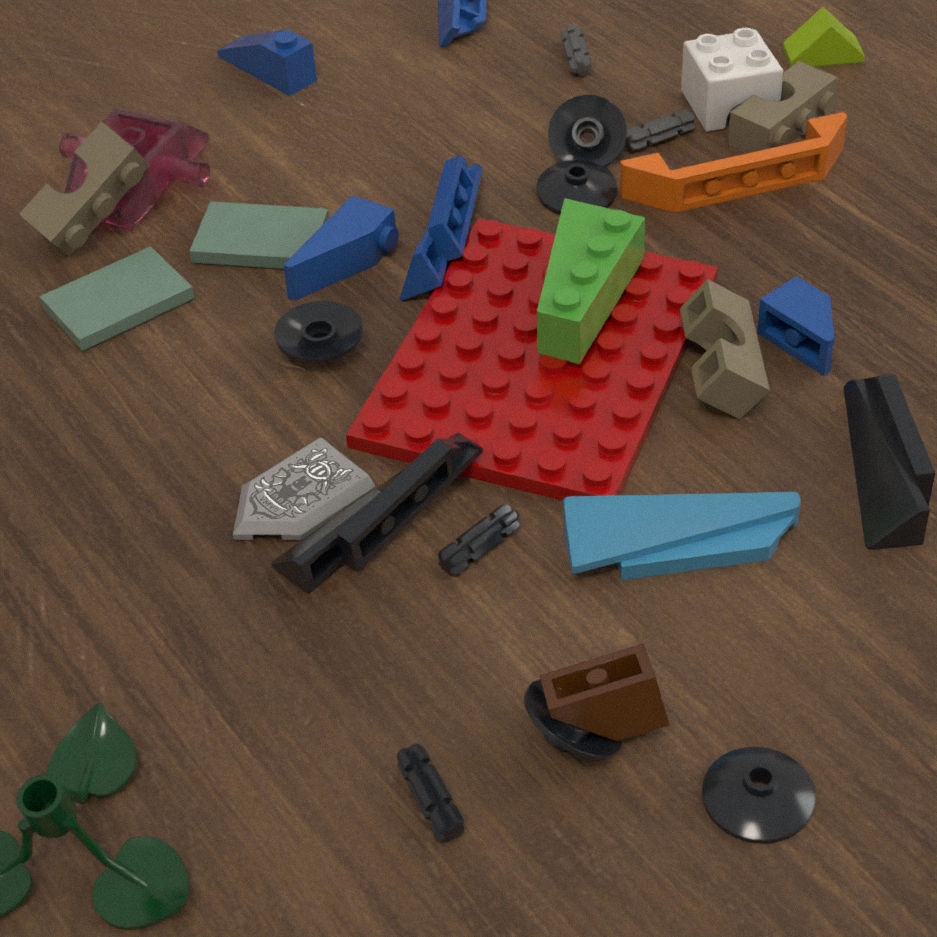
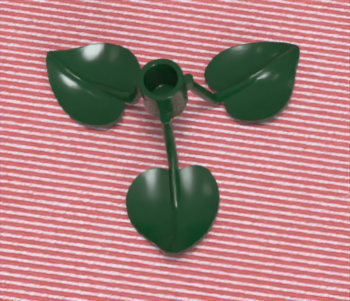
(98, 760)

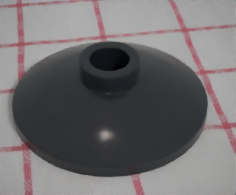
(593, 116)
(576, 181)
(318, 331)
(563, 735)
(755, 811)

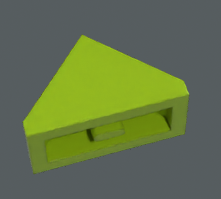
(822, 42)

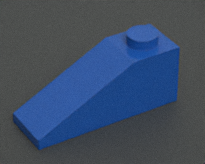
(275, 58)
(343, 246)

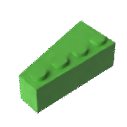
(585, 276)

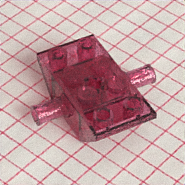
(163, 143)

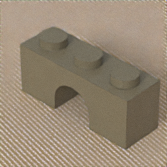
(769, 124)
(71, 217)
(732, 368)

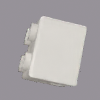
(726, 72)

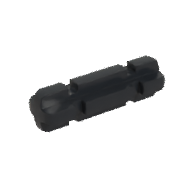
(478, 539)
(430, 793)

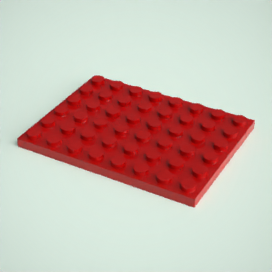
(537, 417)

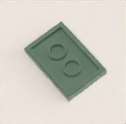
(254, 234)
(116, 298)

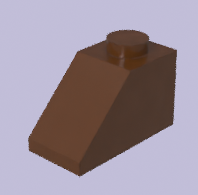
(608, 695)

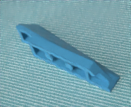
(675, 530)

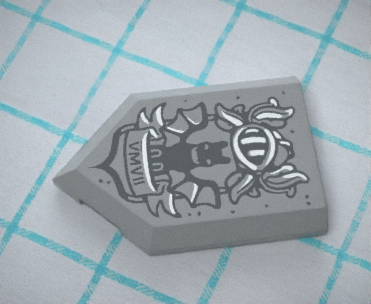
(300, 493)

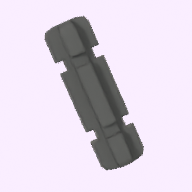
(576, 50)
(660, 130)

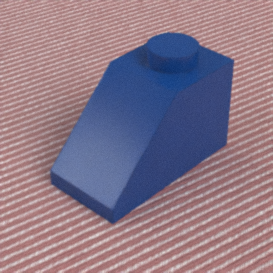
(799, 322)

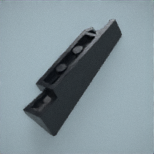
(889, 463)
(377, 517)

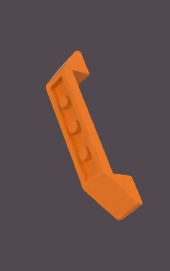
(654, 184)

